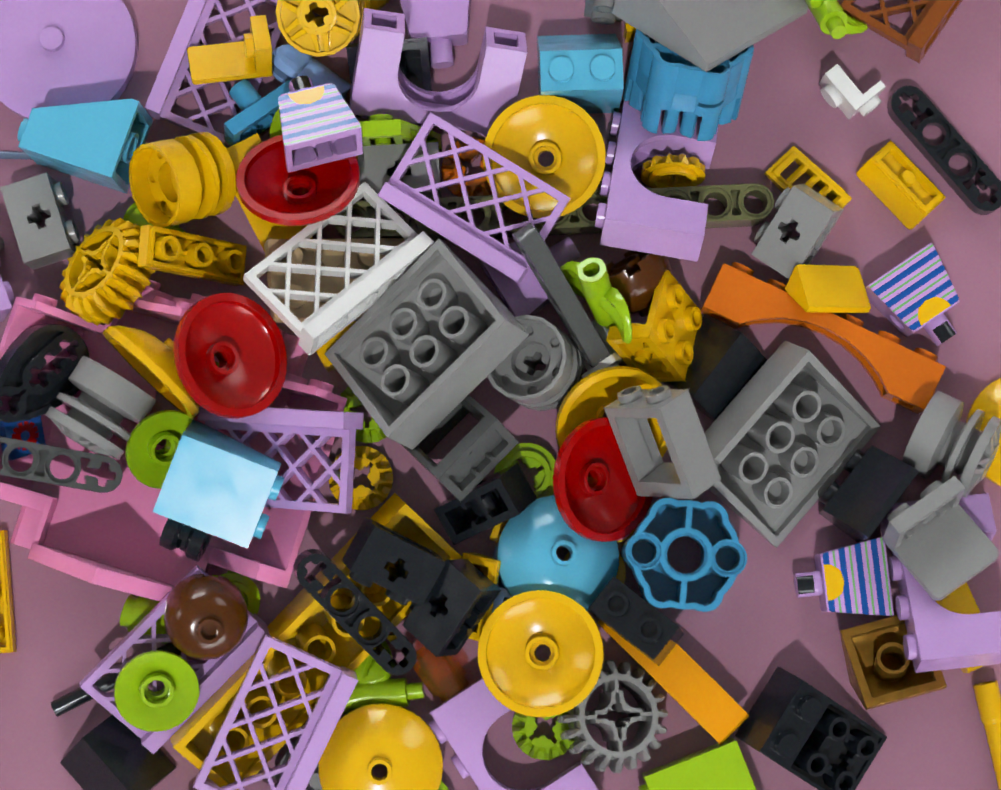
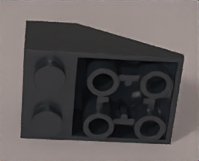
(810, 734)

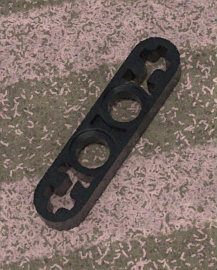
(940, 154)
(355, 612)

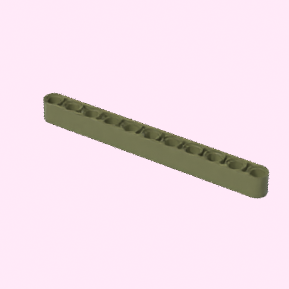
(730, 196)

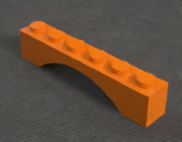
(897, 372)

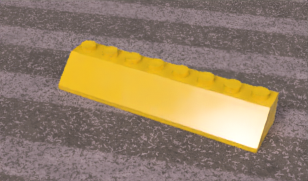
(313, 630)

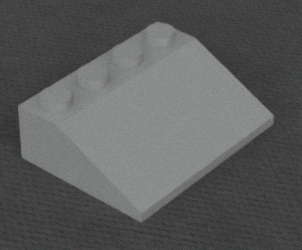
(708, 29)
(425, 345)
(785, 441)

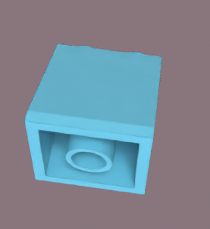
(582, 70)
(87, 139)
(219, 485)

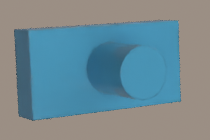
(256, 111)

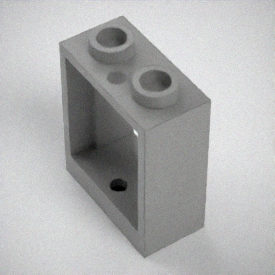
(693, 463)

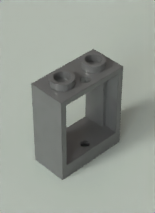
(473, 456)

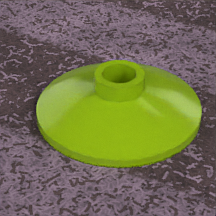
(142, 458)
(156, 709)

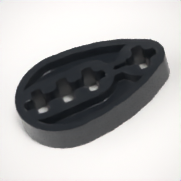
(28, 352)

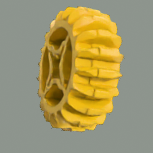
(105, 273)

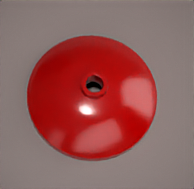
(295, 196)
(248, 353)
(605, 504)

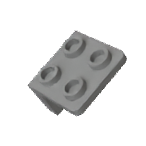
(939, 540)

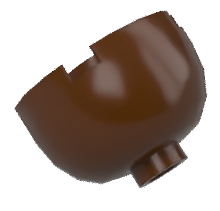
(637, 278)
(205, 616)

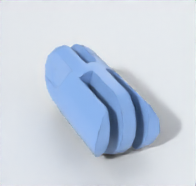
(291, 63)

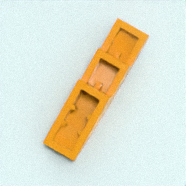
(690, 689)

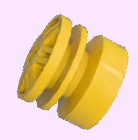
(316, 34)
(182, 179)

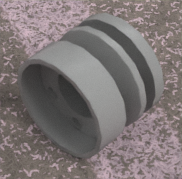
(545, 345)
(100, 408)
(951, 443)

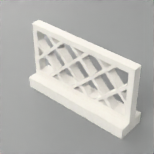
(356, 296)

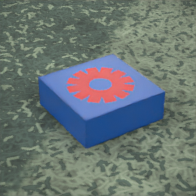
(25, 430)

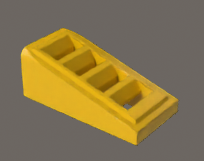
(827, 185)

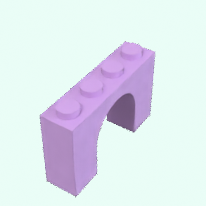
(383, 89)
(636, 216)
(938, 636)
(464, 724)

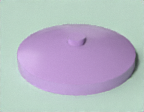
(64, 52)

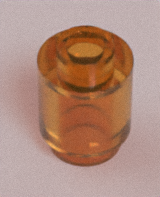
(440, 674)

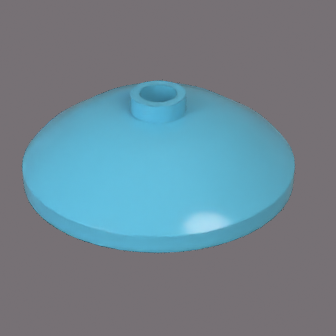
(530, 558)

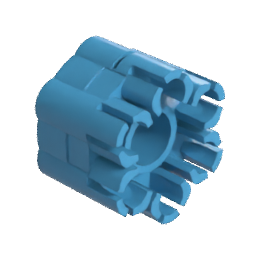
(668, 82)
(719, 547)

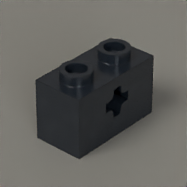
(487, 505)
(376, 546)
(452, 608)
(636, 621)

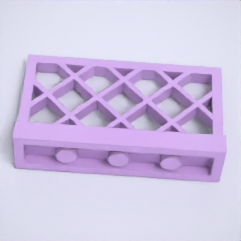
(176, 64)
(452, 226)
(305, 423)
(210, 672)
(313, 735)

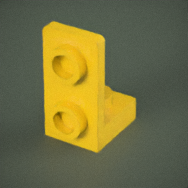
(234, 59)

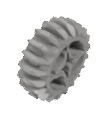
(615, 732)

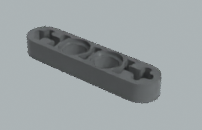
(560, 294)
(42, 458)

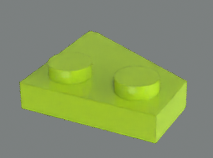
(385, 130)

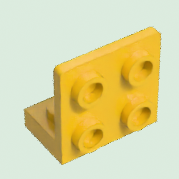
(667, 339)

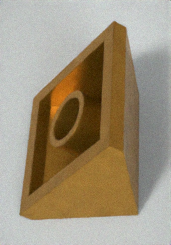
(879, 664)

